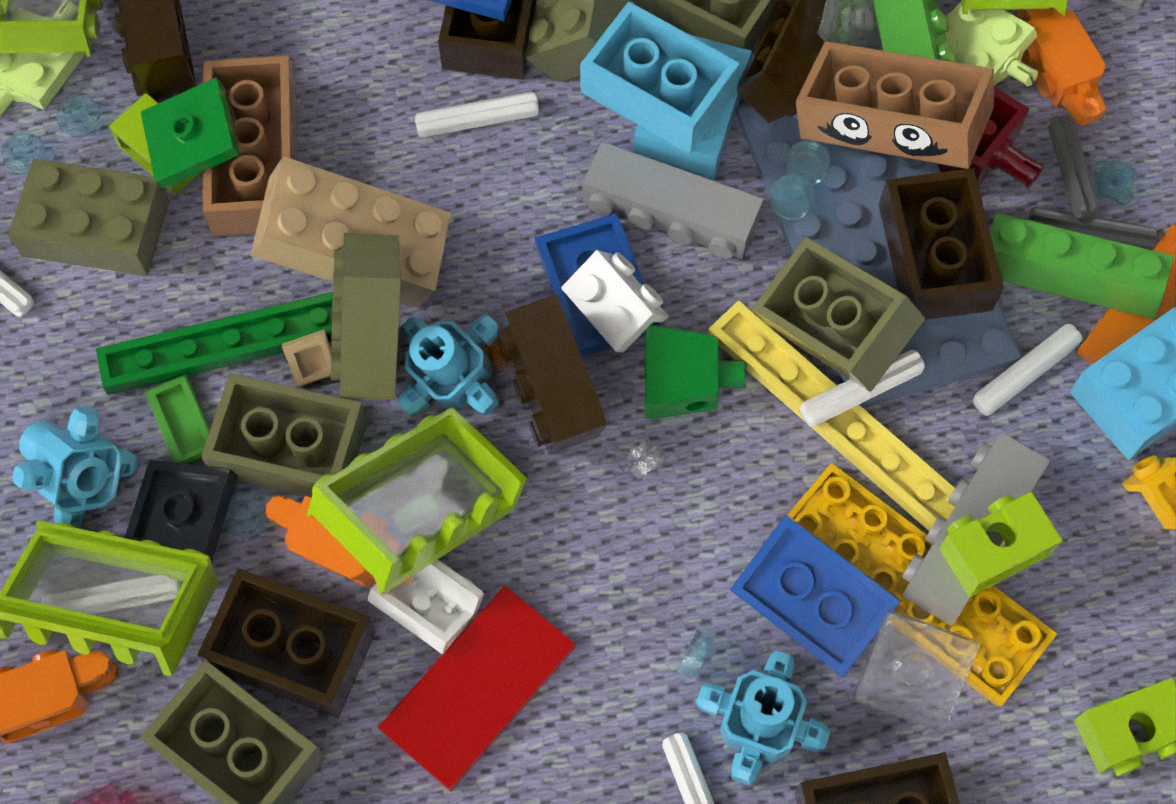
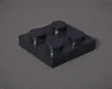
(182, 506)

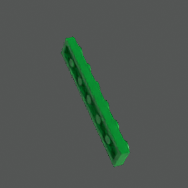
(211, 344)

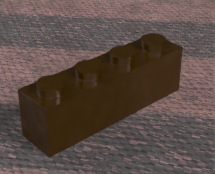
(783, 58)

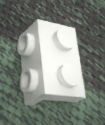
(614, 299)
(433, 605)

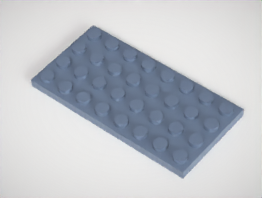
(850, 225)

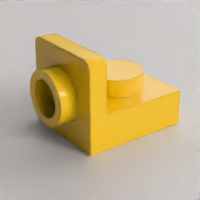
(1157, 482)

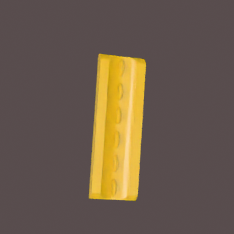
(884, 545)

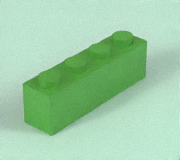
(913, 28)
(1080, 266)

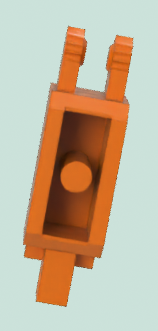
(1065, 63)
(314, 542)
(50, 690)

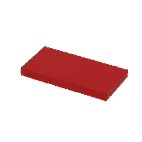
(477, 688)

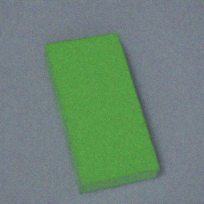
(180, 419)

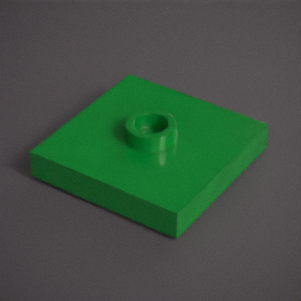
(189, 133)

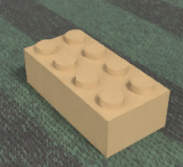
(313, 208)

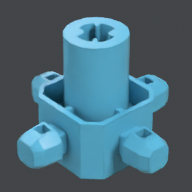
(449, 365)
(72, 465)
(761, 734)

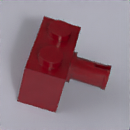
(997, 141)

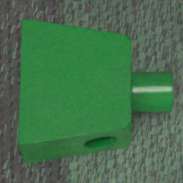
(685, 372)

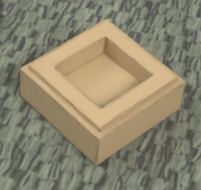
(309, 358)

